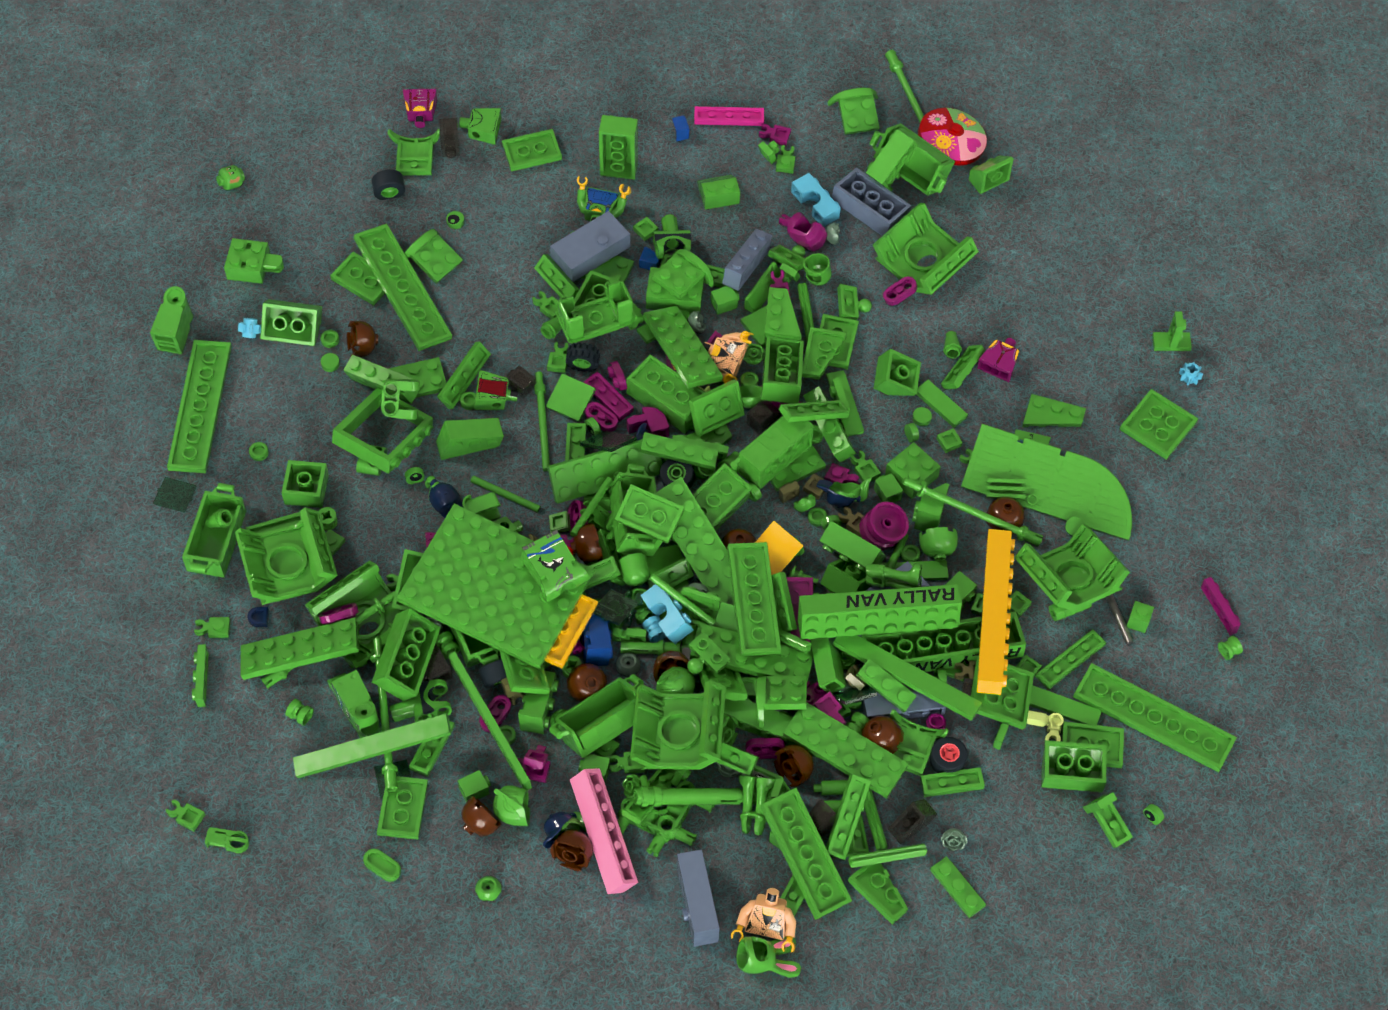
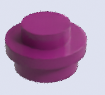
(936, 721)

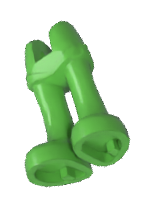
(882, 576)
(763, 785)

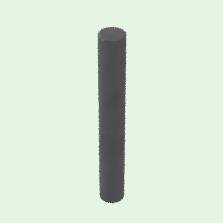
(1119, 619)

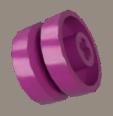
(884, 525)

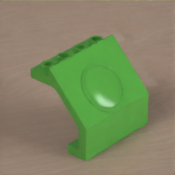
(918, 237)
(287, 559)
(1075, 572)
(359, 588)
(678, 728)

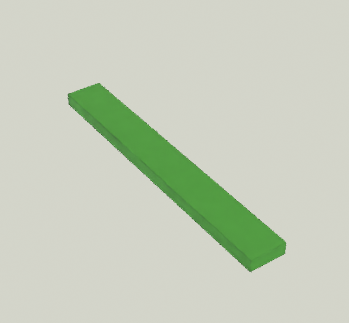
(910, 675)
(1056, 703)
(489, 721)
(372, 746)

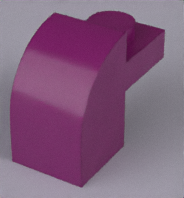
(655, 422)

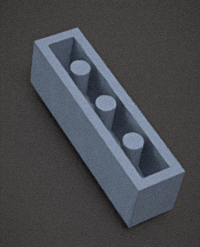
(747, 259)
(920, 707)

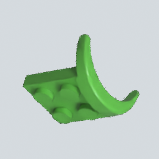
(857, 109)
(414, 154)
(433, 255)
(682, 273)
(780, 694)
(916, 743)

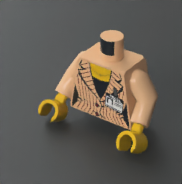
(729, 353)
(768, 918)

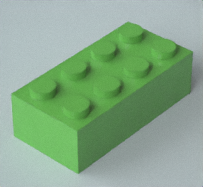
(618, 147)
(782, 370)
(406, 654)

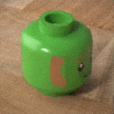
(230, 177)

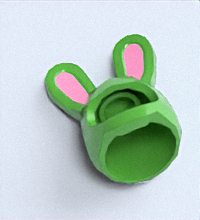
(759, 956)

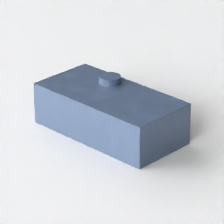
(869, 201)
(590, 246)
(697, 898)

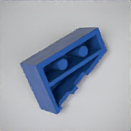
(597, 642)

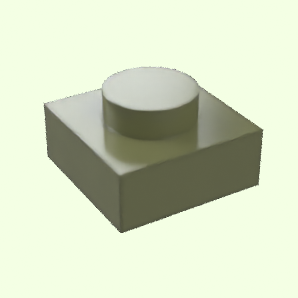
(810, 486)
(789, 491)

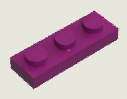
(609, 396)
(1220, 605)

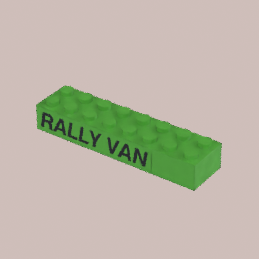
(879, 611)
(945, 646)

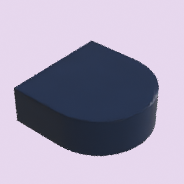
(258, 616)

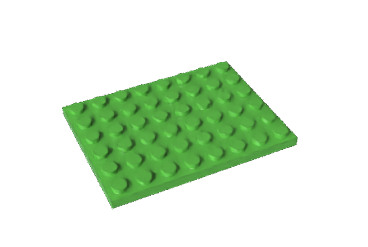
(483, 589)

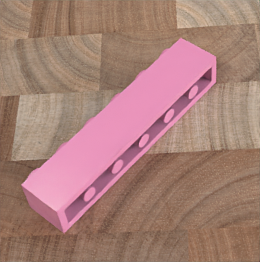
(603, 831)

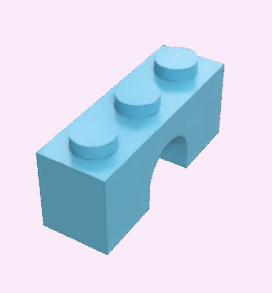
(807, 189)
(675, 623)

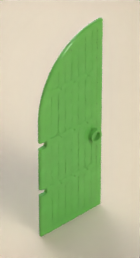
(1054, 483)

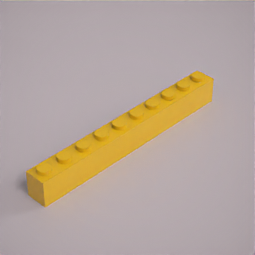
(994, 612)

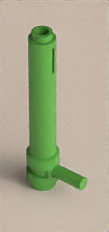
(658, 796)

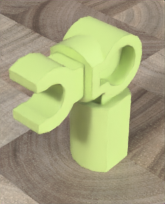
(1053, 722)

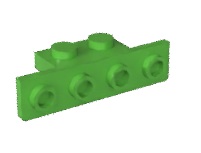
(840, 390)

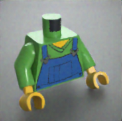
(596, 202)

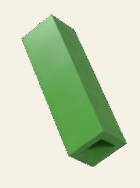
(828, 664)

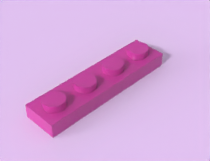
(728, 116)

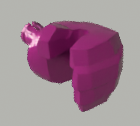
(807, 235)

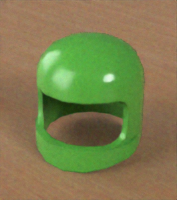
(818, 269)
(634, 569)

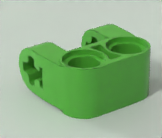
(399, 412)

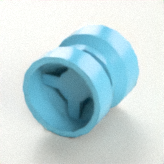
(654, 631)

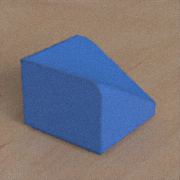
(681, 127)
(648, 259)

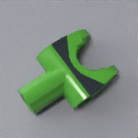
(671, 237)
(424, 704)

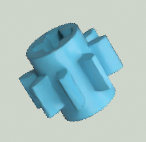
(249, 327)
(1190, 373)

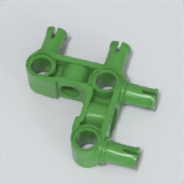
(672, 815)

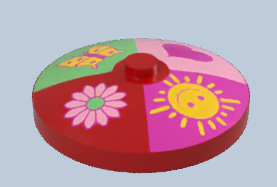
(954, 134)

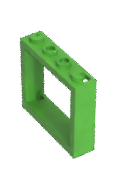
(343, 438)

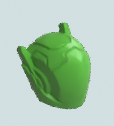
(676, 681)
(512, 805)

